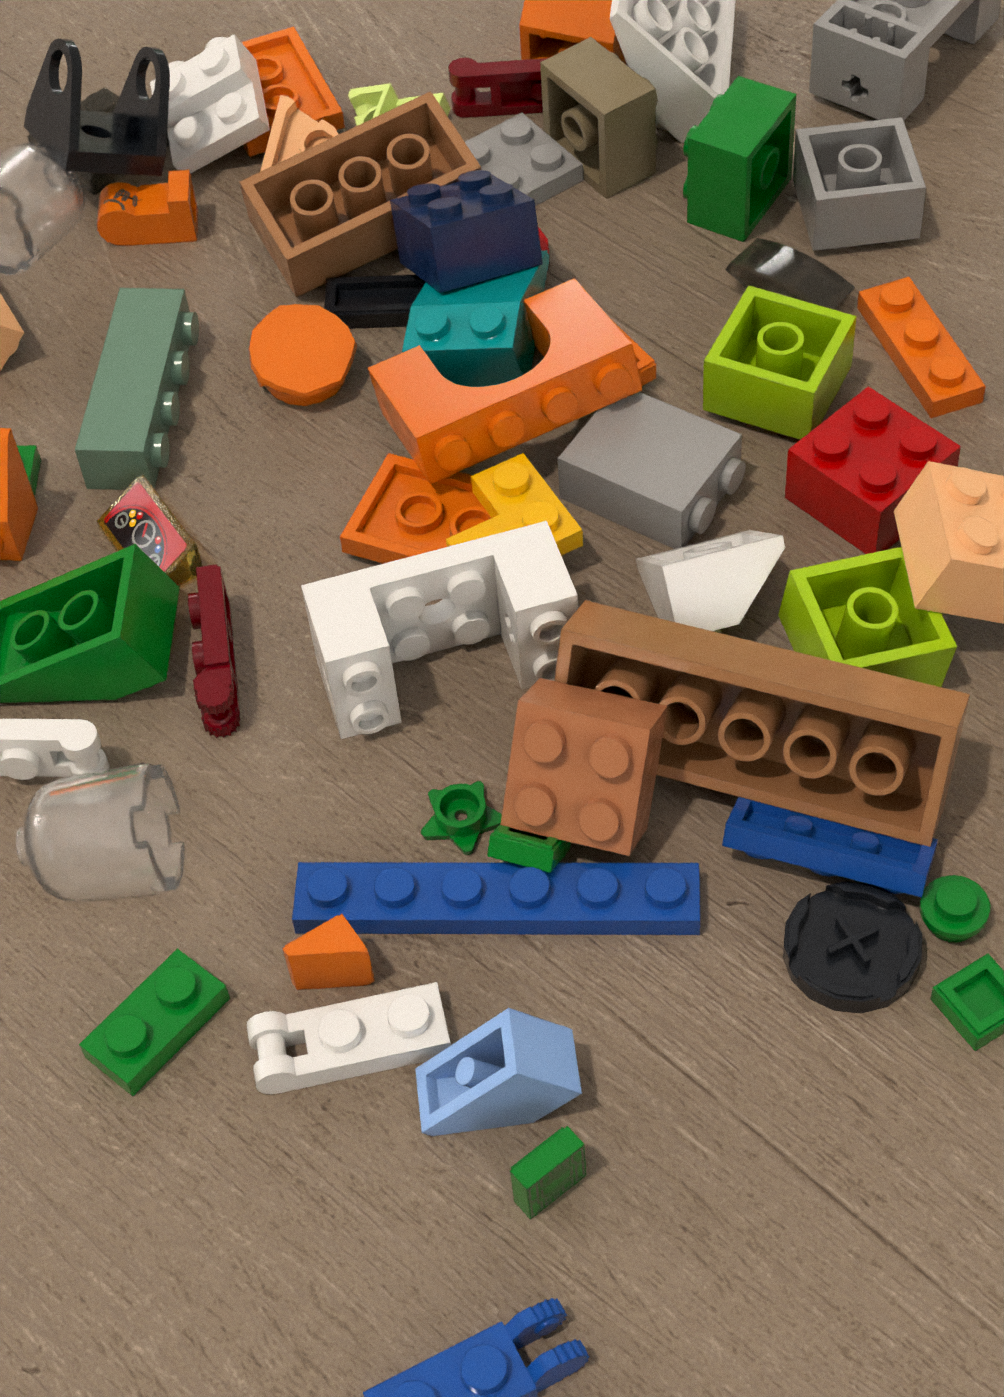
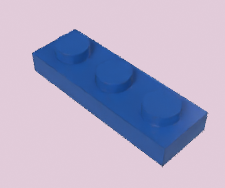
(828, 847)

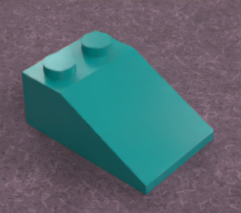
(478, 330)

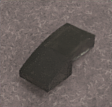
(789, 273)

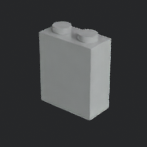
(651, 468)

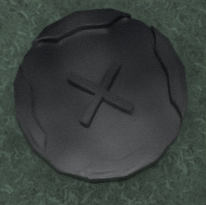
(852, 947)

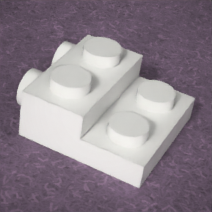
(214, 103)

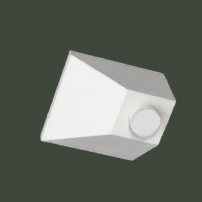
(710, 580)

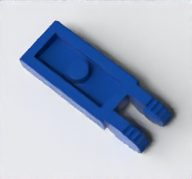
(490, 1362)

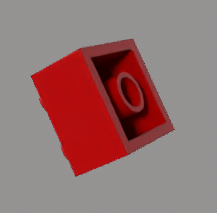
(861, 467)

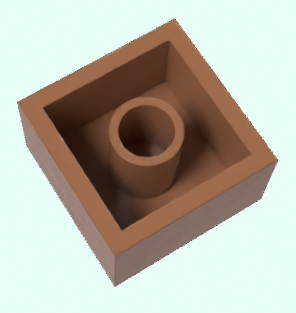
(583, 766)

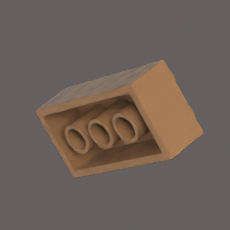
(332, 202)

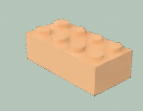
(954, 541)

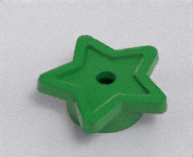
(457, 800)

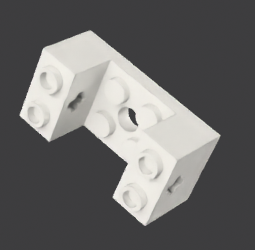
(379, 617)

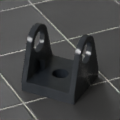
(101, 142)

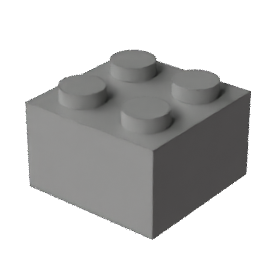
(858, 183)

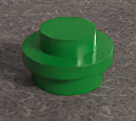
(954, 908)

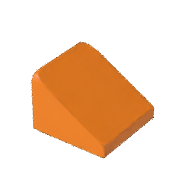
(329, 957)

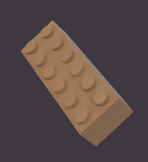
(777, 720)

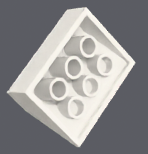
(681, 51)

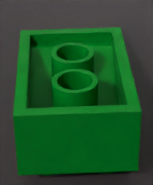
(89, 632)

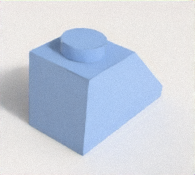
(498, 1076)

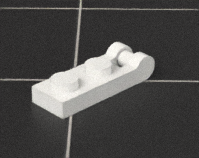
(49, 748)
(348, 1038)

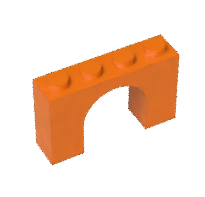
(457, 426)

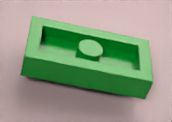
(154, 1022)

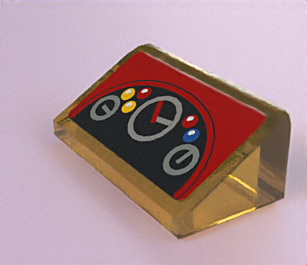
(145, 520)

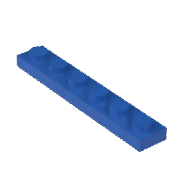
(500, 898)

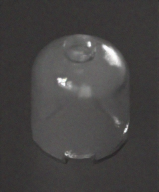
(36, 205)
(103, 835)

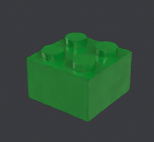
(739, 158)

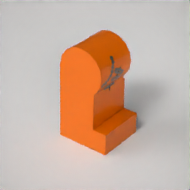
(149, 212)

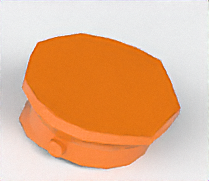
(301, 353)

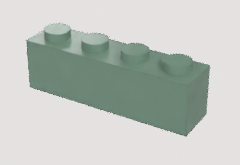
(137, 388)

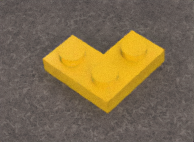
(517, 498)

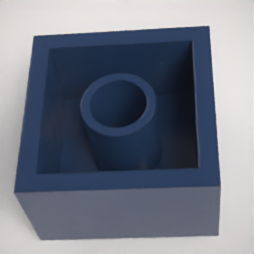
(466, 231)

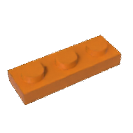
(921, 347)

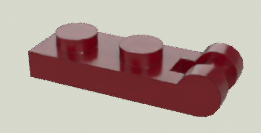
(512, 85)

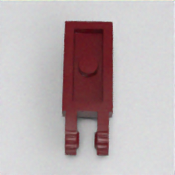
(215, 655)

